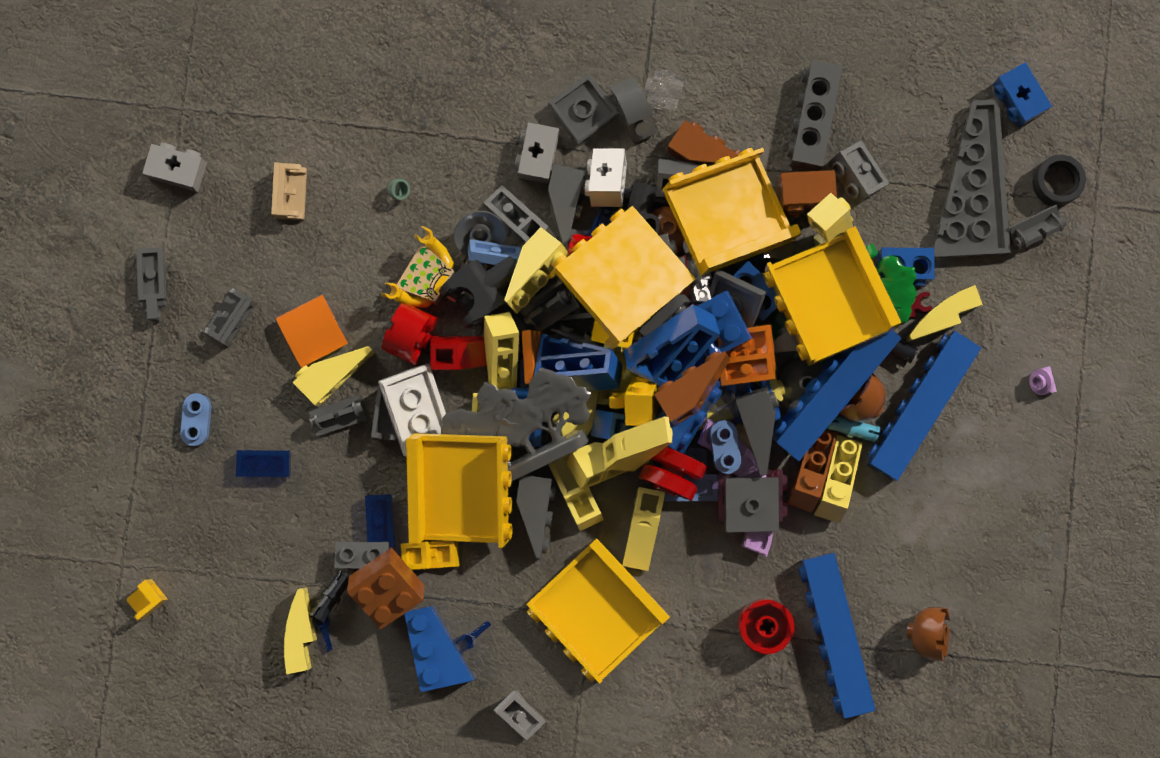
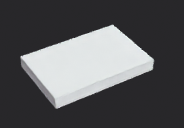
(413, 403)

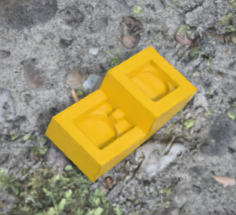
(430, 554)

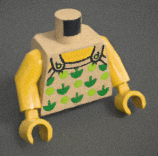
(424, 275)

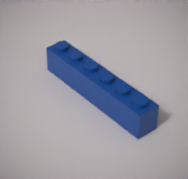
(829, 394)
(923, 406)
(837, 635)

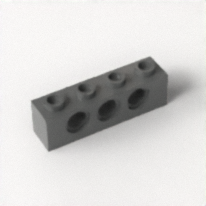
(827, 77)

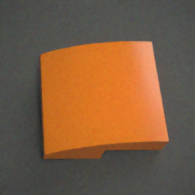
(311, 330)
(752, 359)

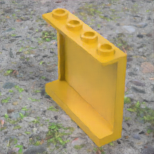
(728, 211)
(623, 274)
(831, 297)
(458, 488)
(596, 611)

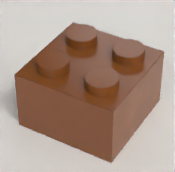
(804, 190)
(385, 588)

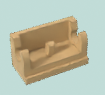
(289, 191)

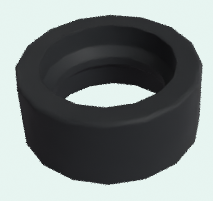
(1075, 169)

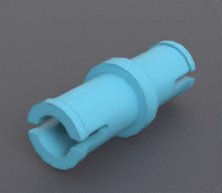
(855, 429)

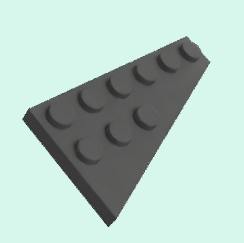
(976, 201)

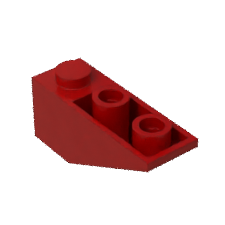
(457, 352)

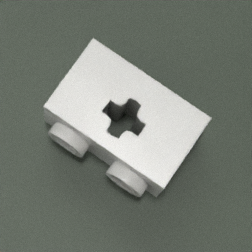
(607, 177)

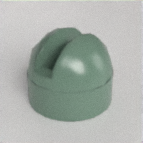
(399, 191)

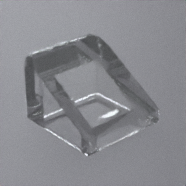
(725, 407)

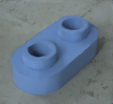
(196, 419)
(723, 447)

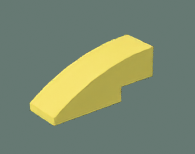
(945, 314)
(579, 501)
(297, 634)

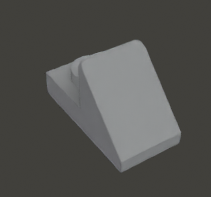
(520, 715)

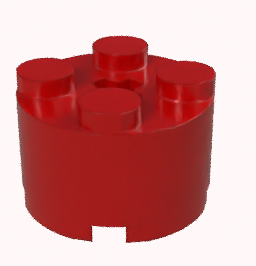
(409, 333)
(778, 634)

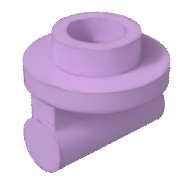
(1042, 381)

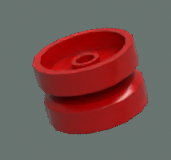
(672, 473)

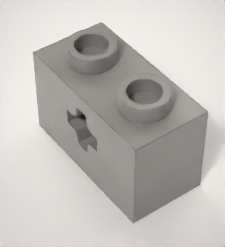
(538, 168)
(186, 176)

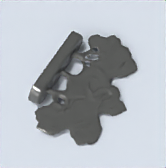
(508, 416)

